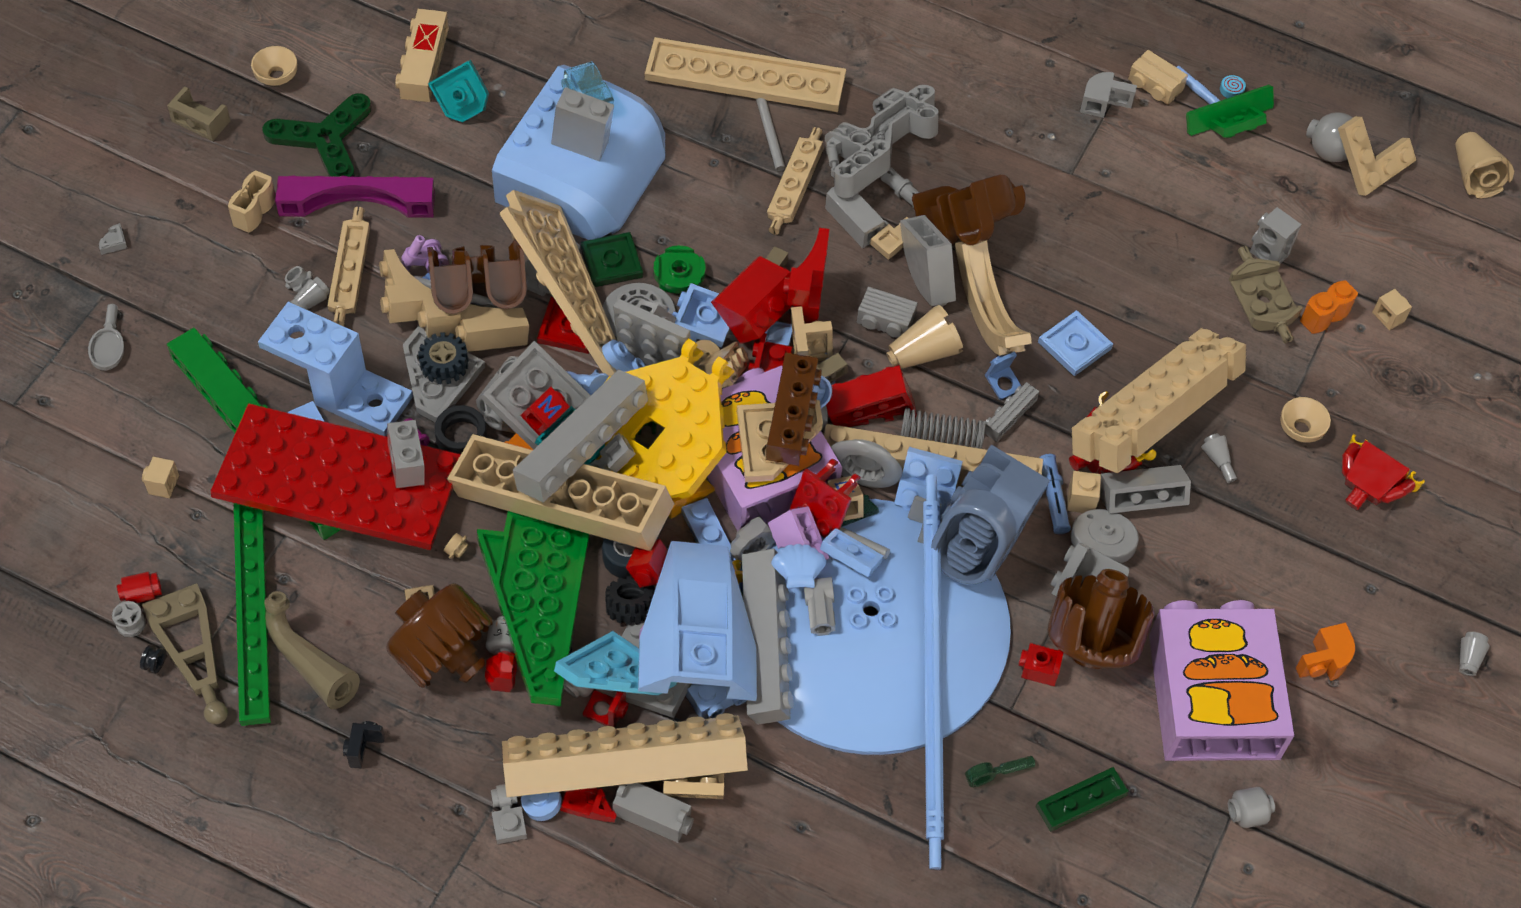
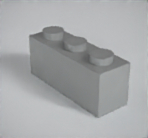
(1145, 489)

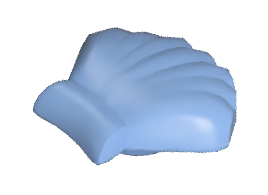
(799, 565)

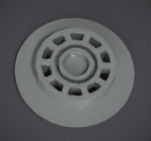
(632, 294)
(868, 461)

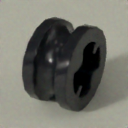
(152, 658)

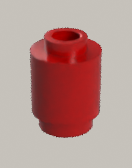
(139, 587)

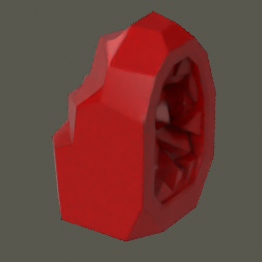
(501, 671)

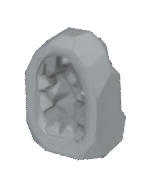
(752, 538)

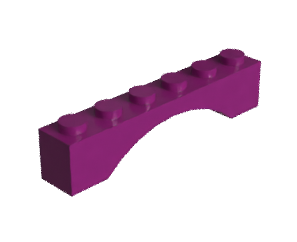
(304, 194)

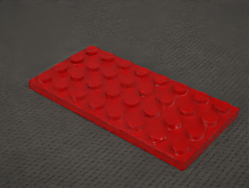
(332, 477)

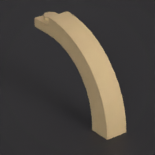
(985, 302)

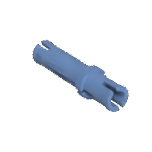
(1059, 520)

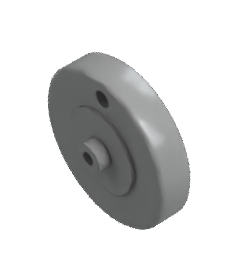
(1106, 533)

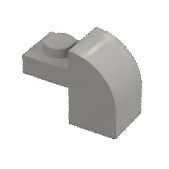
(1103, 90)

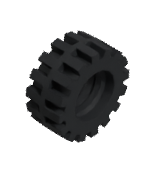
(628, 601)

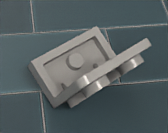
(1085, 561)

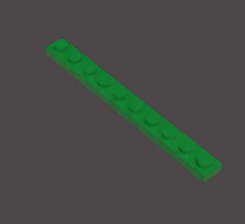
(251, 616)

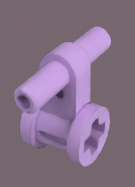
(417, 253)

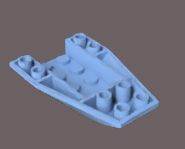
(698, 625)

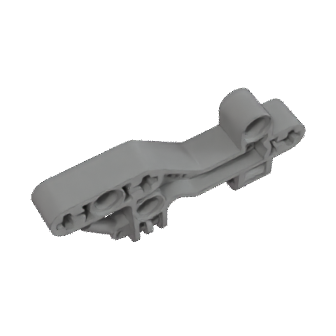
(870, 148)

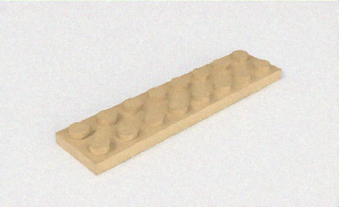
(745, 74)

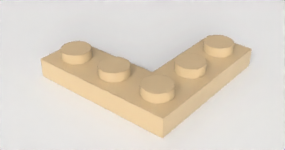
(1372, 170)

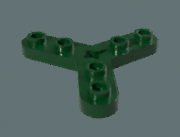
(309, 134)

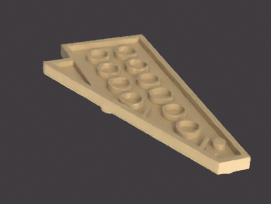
(559, 266)

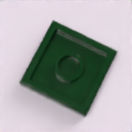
(611, 259)

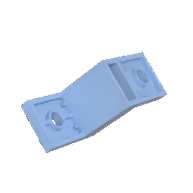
(335, 368)

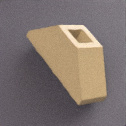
(736, 359)

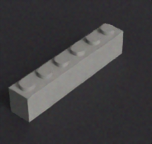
(580, 435)
(765, 606)

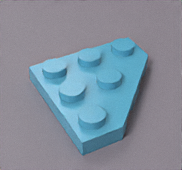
(604, 665)

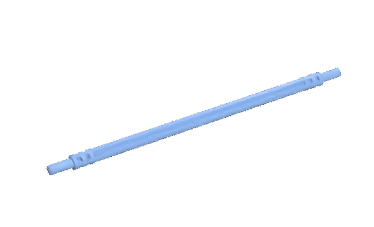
(933, 676)

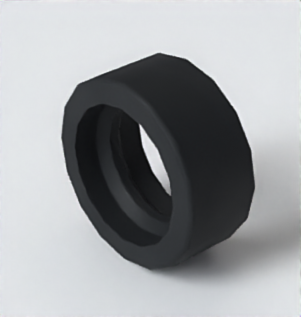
(453, 415)

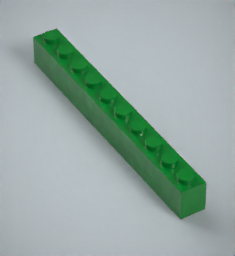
(219, 386)

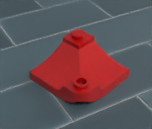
(806, 280)

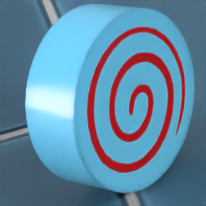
(1232, 86)

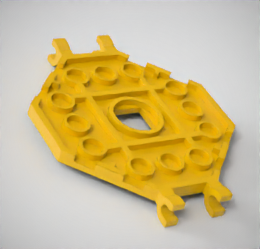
(690, 411)

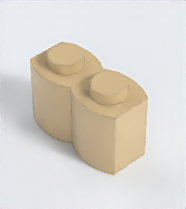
(252, 201)

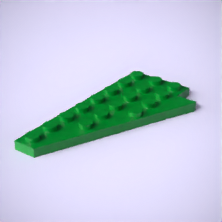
(537, 586)

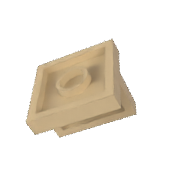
(811, 338)

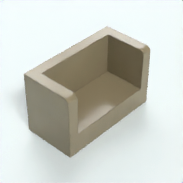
(197, 117)

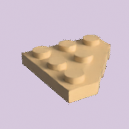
(754, 430)

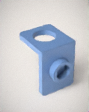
(1001, 368)

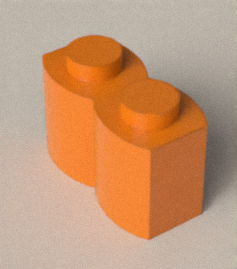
(1328, 306)

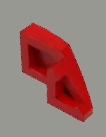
(588, 804)

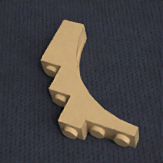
(476, 325)

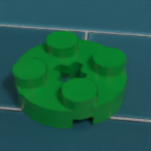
(669, 261)

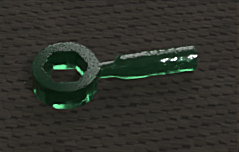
(984, 772)

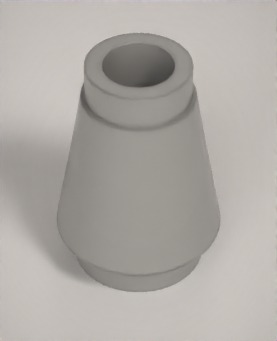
(311, 294)
(1472, 652)

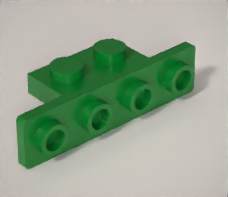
(1232, 114)

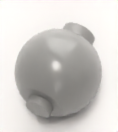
(1326, 136)

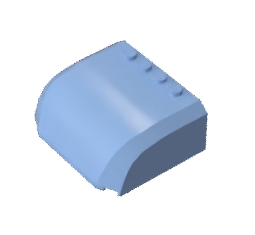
(590, 192)

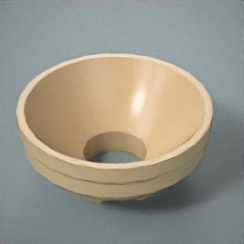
(274, 59)
(1308, 412)

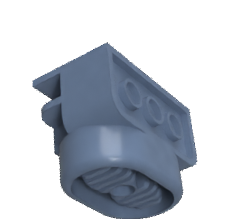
(987, 517)

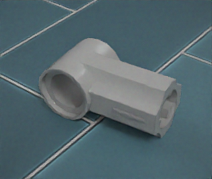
(820, 606)

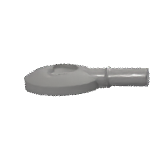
(107, 344)

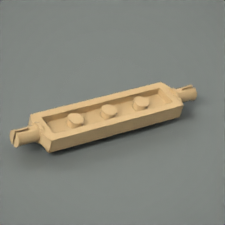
(795, 180)
(349, 266)

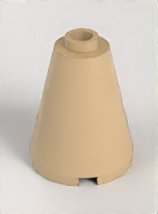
(1482, 166)
(926, 341)

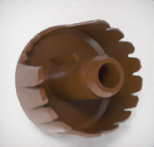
(1100, 620)
(439, 633)

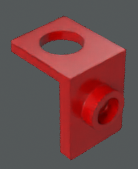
(617, 708)

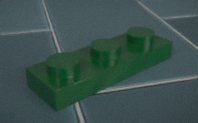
(1081, 799)

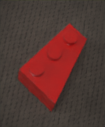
(870, 397)

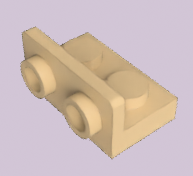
(696, 787)

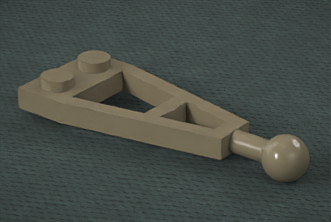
(175, 609)

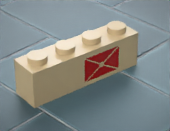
(422, 55)

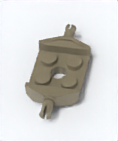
(1262, 278)

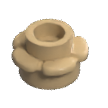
(456, 546)

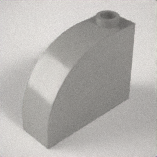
(929, 260)

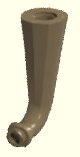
(326, 676)

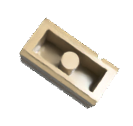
(1157, 77)

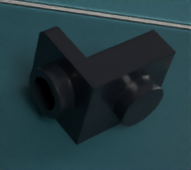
(361, 734)

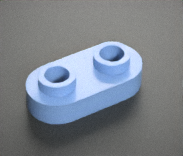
(619, 356)

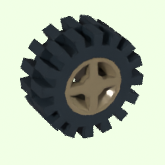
(443, 358)

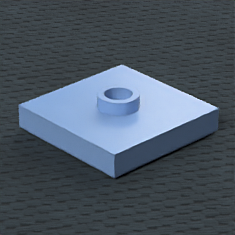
(1075, 343)

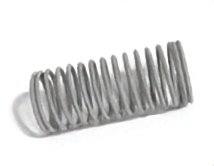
(980, 428)

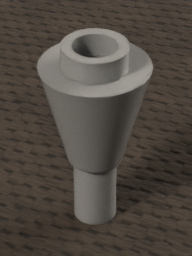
(1217, 450)

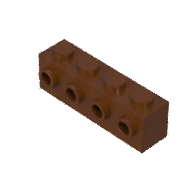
(792, 408)

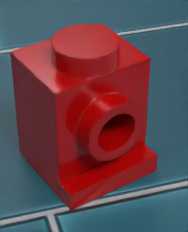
(1041, 664)

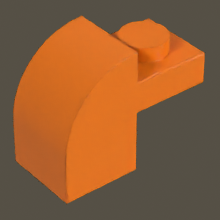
(1334, 652)

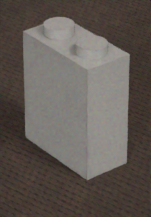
(582, 124)

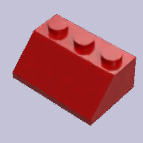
(753, 300)

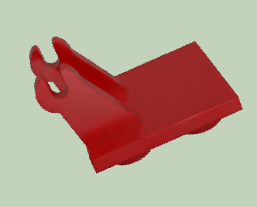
(825, 503)

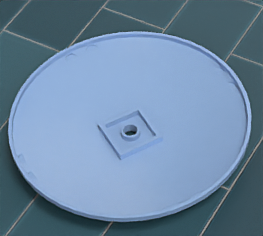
(867, 678)

